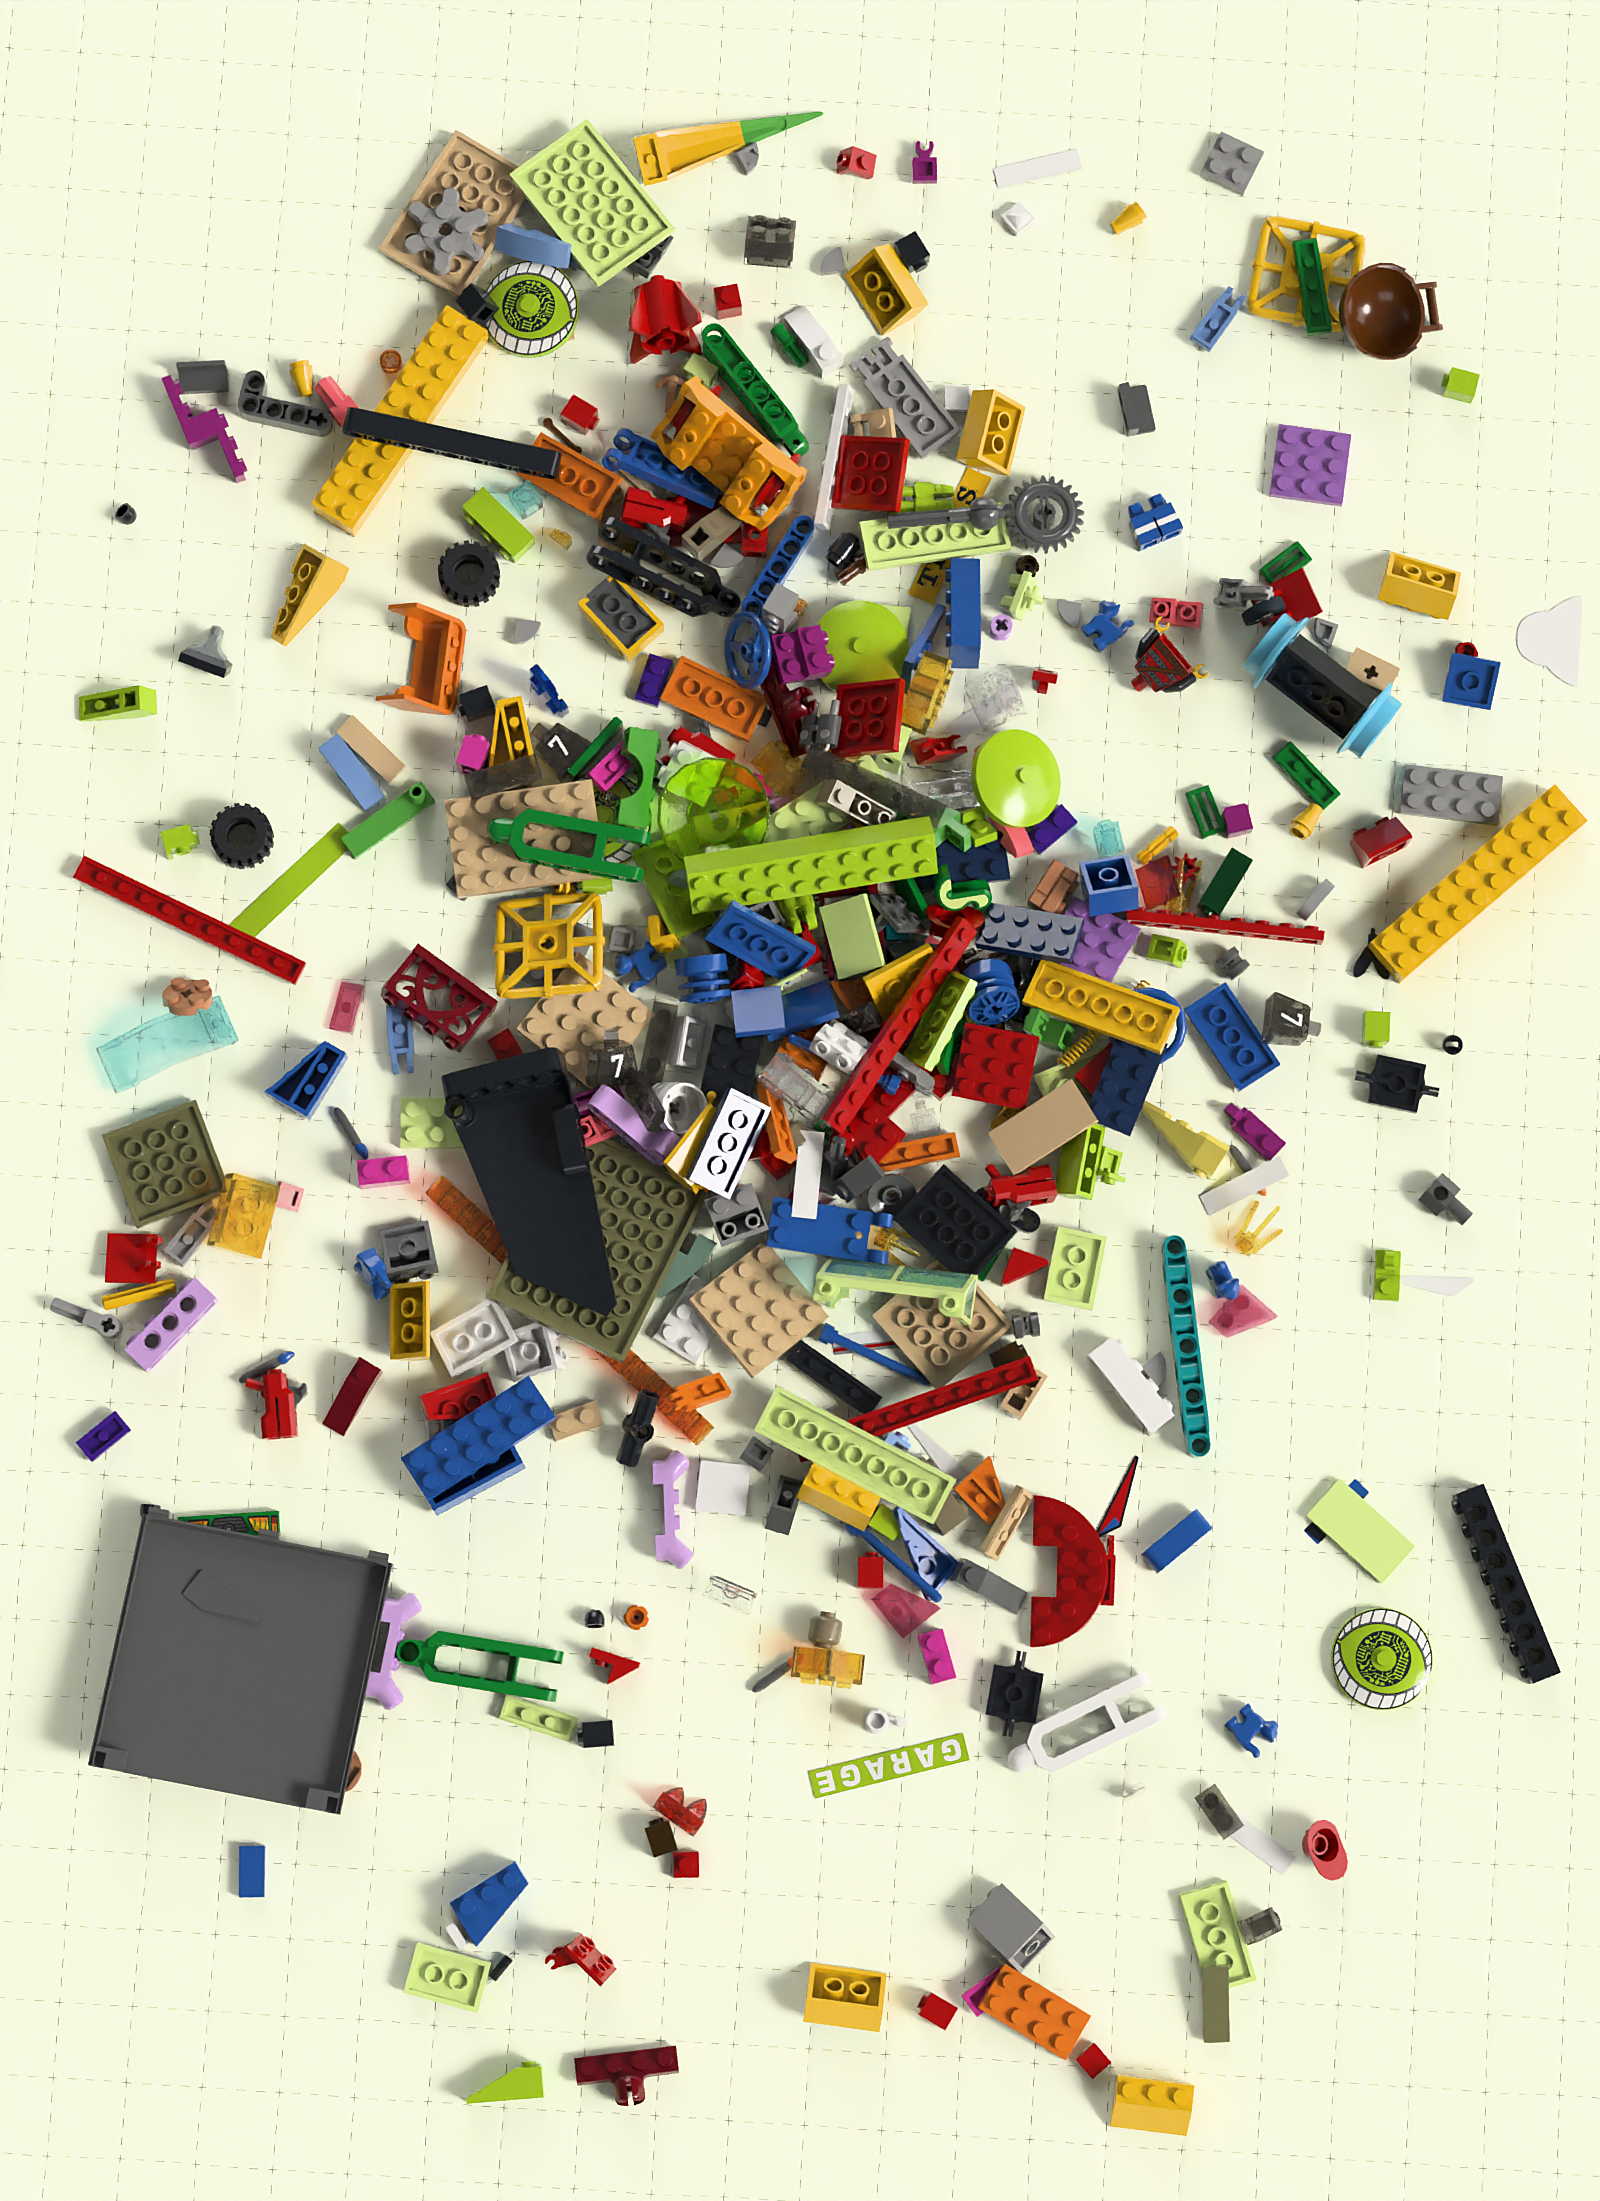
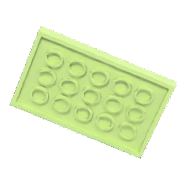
(592, 202)

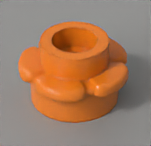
(635, 1610)

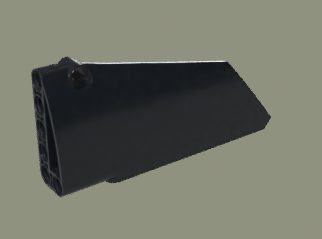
(535, 1171)

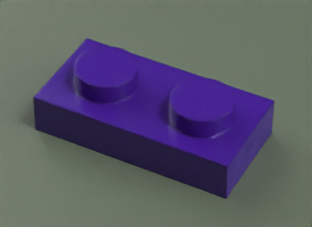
(653, 680)
(1051, 829)
(103, 1436)

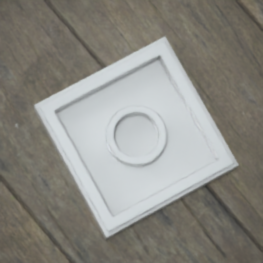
(723, 1488)

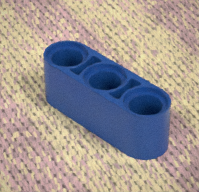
(1176, 1541)

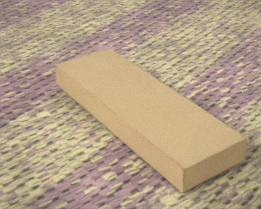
(370, 749)
(1006, 1523)

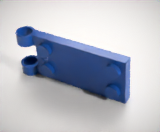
(651, 465)
(827, 1235)

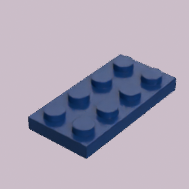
(759, 941)
(1232, 1037)

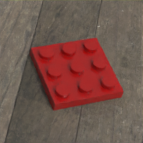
(870, 473)
(870, 717)
(995, 1065)

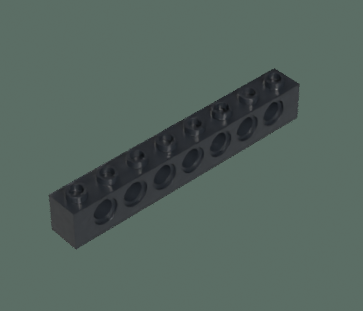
(1498, 1545)

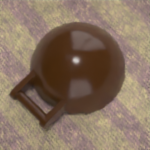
(1385, 311)

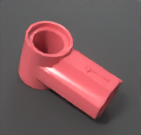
(334, 399)

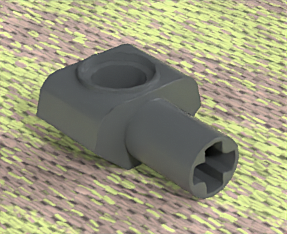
(1451, 1204)

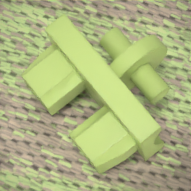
(1025, 596)

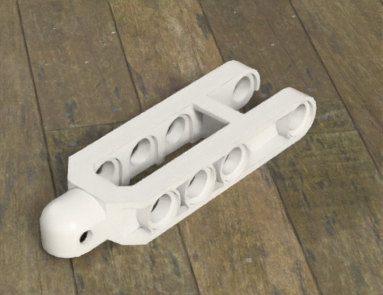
(1033, 1754)

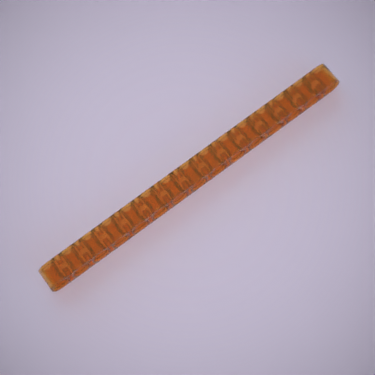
(633, 1369)

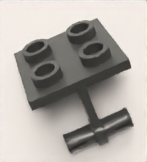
(896, 913)

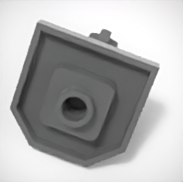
(834, 1164)

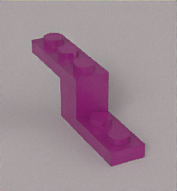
(205, 428)

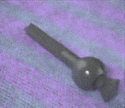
(982, 514)

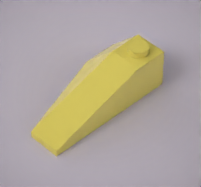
(1197, 1150)

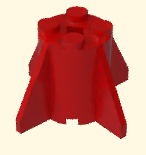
(662, 319)

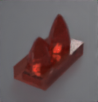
(689, 1818)

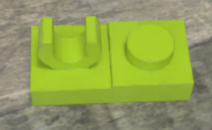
(1387, 1275)

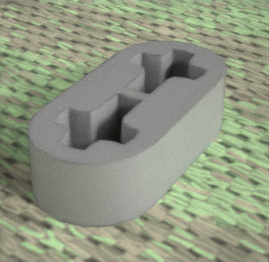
(1315, 899)

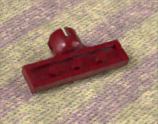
(787, 708)
(627, 2070)

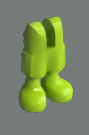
(924, 497)
(797, 909)

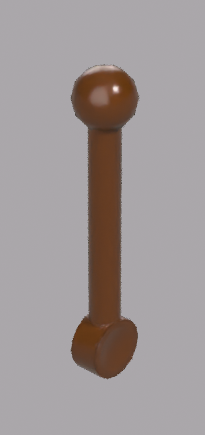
(548, 423)

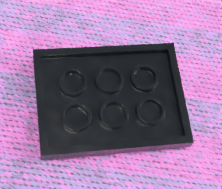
(955, 1224)

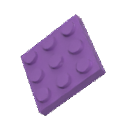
(1310, 465)
(1102, 943)

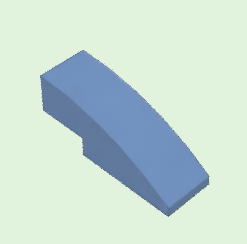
(532, 246)
(351, 772)

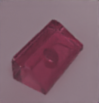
(347, 1007)

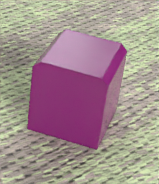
(1237, 820)

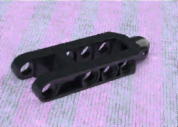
(629, 570)

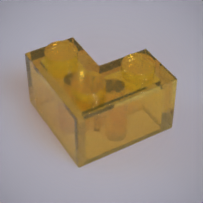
(779, 767)
(827, 1667)

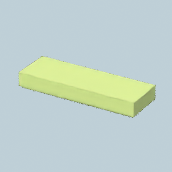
(537, 1718)

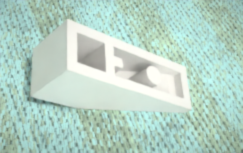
(814, 341)

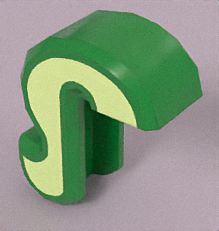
(960, 895)

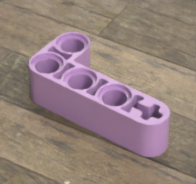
(626, 1122)

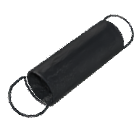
(500, 1968)

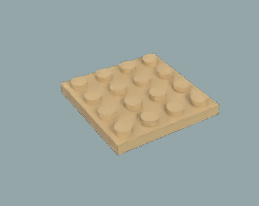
(579, 1019)
(758, 1309)
(935, 1341)

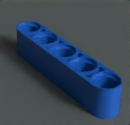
(781, 558)

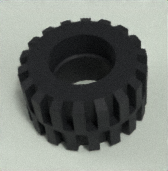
(469, 554)
(241, 856)

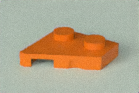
(982, 1491)

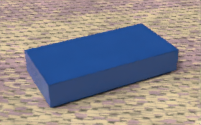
(252, 1871)

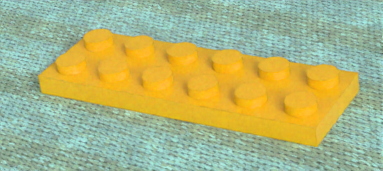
(1101, 1006)

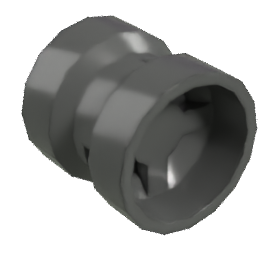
(1236, 967)
(1031, 1322)

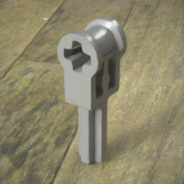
(1238, 591)
(87, 1317)

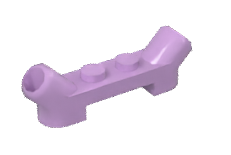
(665, 1474)
(381, 1684)

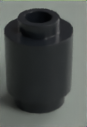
(843, 549)

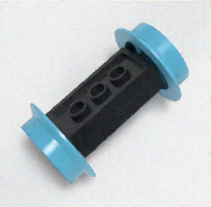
(1321, 686)

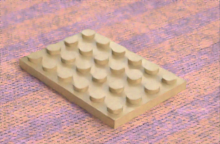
(482, 184)
(493, 868)

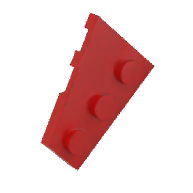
(458, 1399)

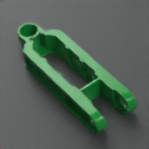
(736, 366)
(510, 833)
(424, 1652)

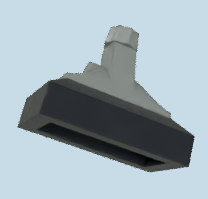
(208, 655)

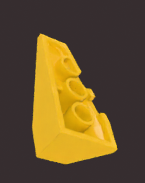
(312, 586)

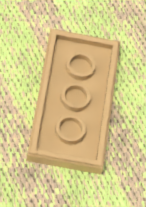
(1043, 1127)

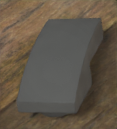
(647, 263)

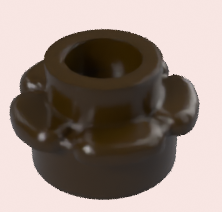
(1027, 560)

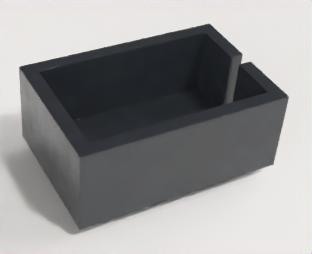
(731, 1062)

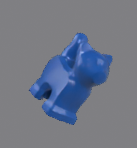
(1104, 628)
(641, 962)
(373, 1273)
(1225, 1284)
(1249, 1727)

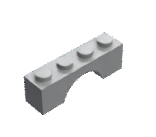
(779, 611)

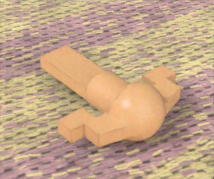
(672, 381)

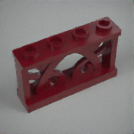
(429, 966)

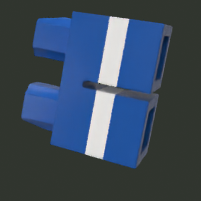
(1154, 525)

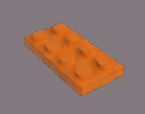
(579, 480)
(714, 699)
(1034, 2011)

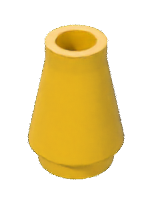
(1130, 217)
(302, 377)
(1305, 822)

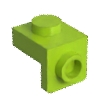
(1109, 1166)

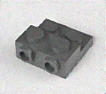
(409, 1252)

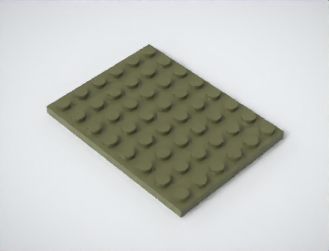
(643, 1229)

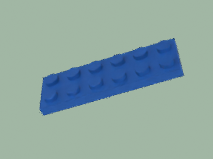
(478, 1438)

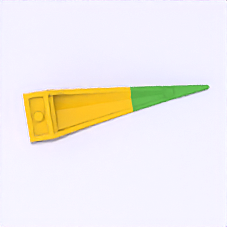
(679, 150)

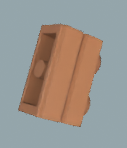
(1053, 888)

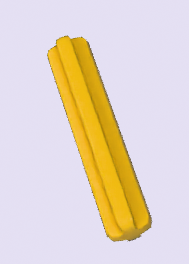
(138, 1294)

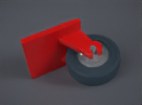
(1291, 596)

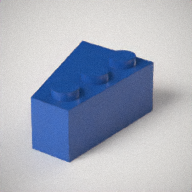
(309, 1081)
(488, 1901)

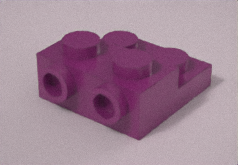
(801, 655)

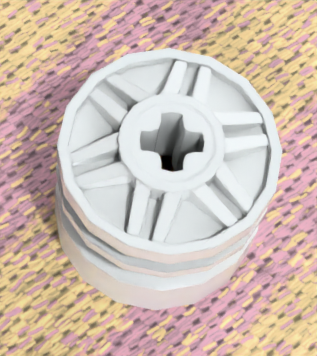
(682, 1105)

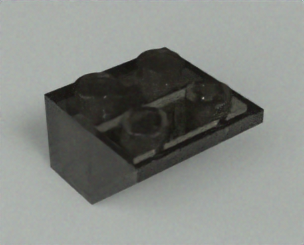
(770, 241)

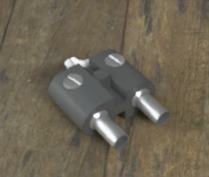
(821, 730)

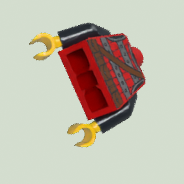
(1162, 664)

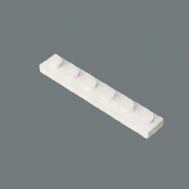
(839, 426)

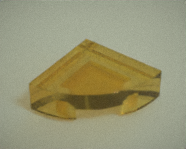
(562, 539)

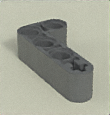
(287, 409)

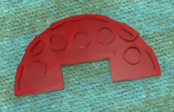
(872, 1127)
(1080, 1572)

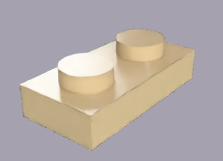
(576, 1421)

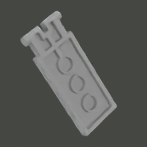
(914, 406)

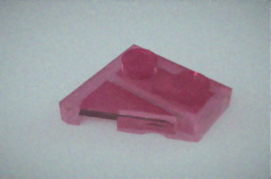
(1241, 1314)
(903, 1609)

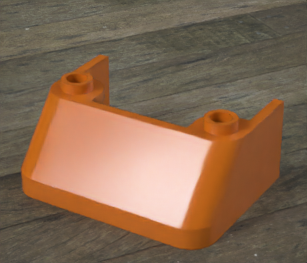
(435, 661)

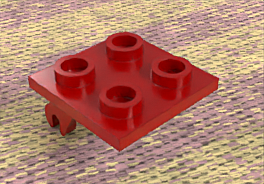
(132, 1258)
(586, 1955)

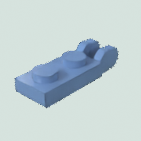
(1216, 321)
(400, 1038)

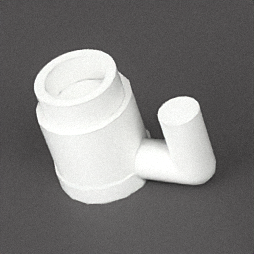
(877, 1721)

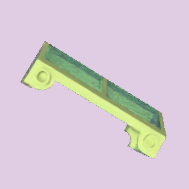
(953, 1289)

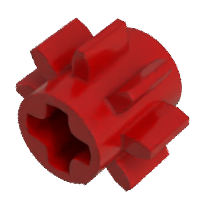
(1190, 864)

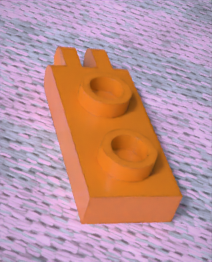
(700, 1392)

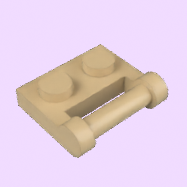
(880, 423)

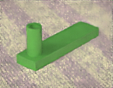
(388, 820)

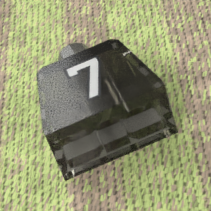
(558, 748)
(1287, 1021)
(610, 1061)

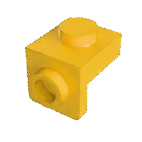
(657, 936)

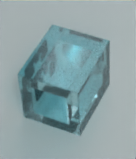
(525, 499)
(1108, 838)

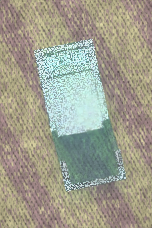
(164, 1043)

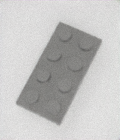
(1451, 795)

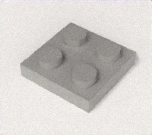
(1231, 163)

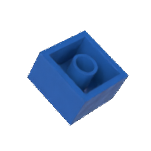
(1108, 885)

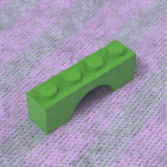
(640, 749)

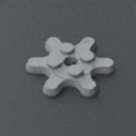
(445, 247)

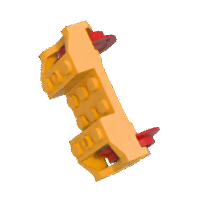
(729, 454)

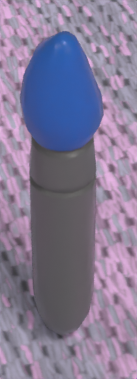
(359, 1147)
(260, 1370)

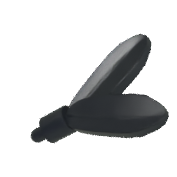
(1366, 958)

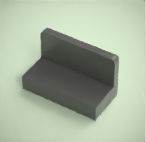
(203, 376)
(1136, 409)

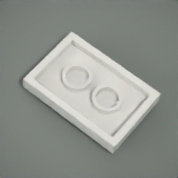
(684, 1328)
(473, 1337)

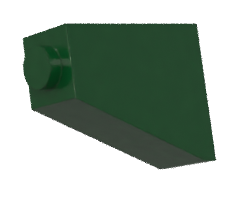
(1224, 883)

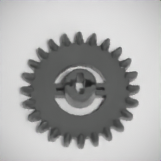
(1045, 537)

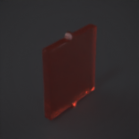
(1157, 882)

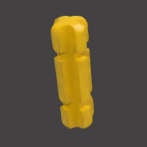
(1157, 845)

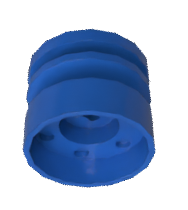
(702, 978)
(995, 993)

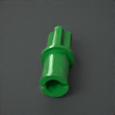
(789, 345)

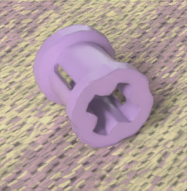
(1001, 620)

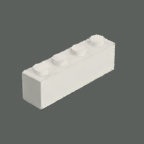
(1131, 1386)

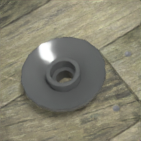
(892, 1203)

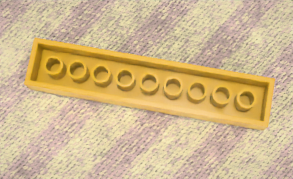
(415, 395)
(1477, 883)

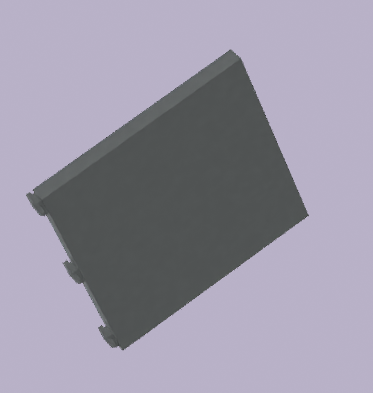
(235, 1699)

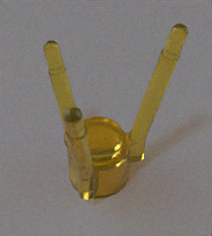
(1180, 903)
(888, 1240)
(1248, 1242)

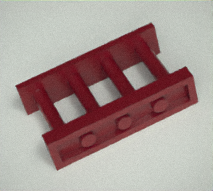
(828, 965)

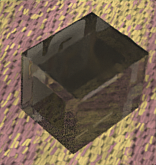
(1260, 1925)

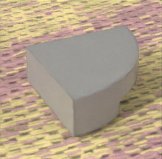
(748, 158)
(832, 262)
(727, 557)
(1069, 612)
(525, 630)
(1325, 631)
(1156, 1368)

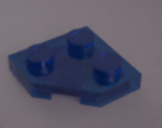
(543, 685)

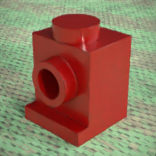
(754, 547)

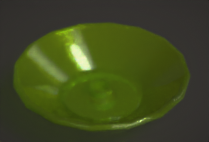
(710, 786)

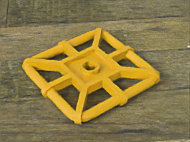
(1289, 282)
(559, 956)

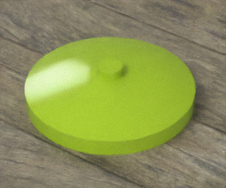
(864, 642)
(1015, 778)

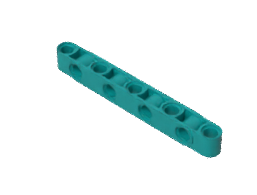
(1187, 1365)

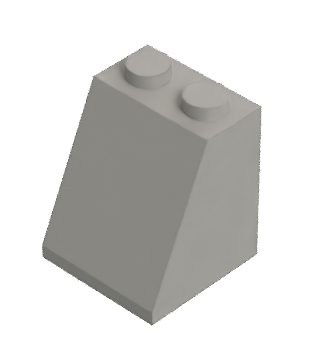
(1010, 1927)

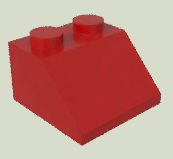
(1380, 841)

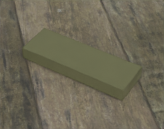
(1215, 2003)

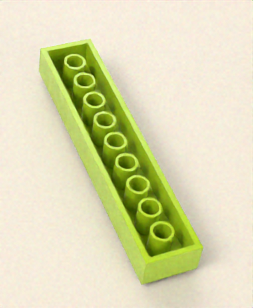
(811, 864)

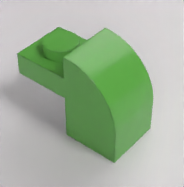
(952, 830)
(1052, 1032)

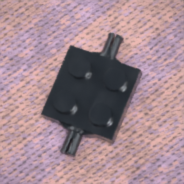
(1396, 1084)
(1014, 1694)

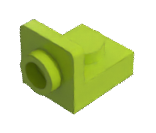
(980, 828)
(1167, 950)

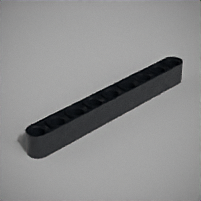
(452, 443)

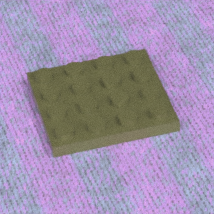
(165, 1163)

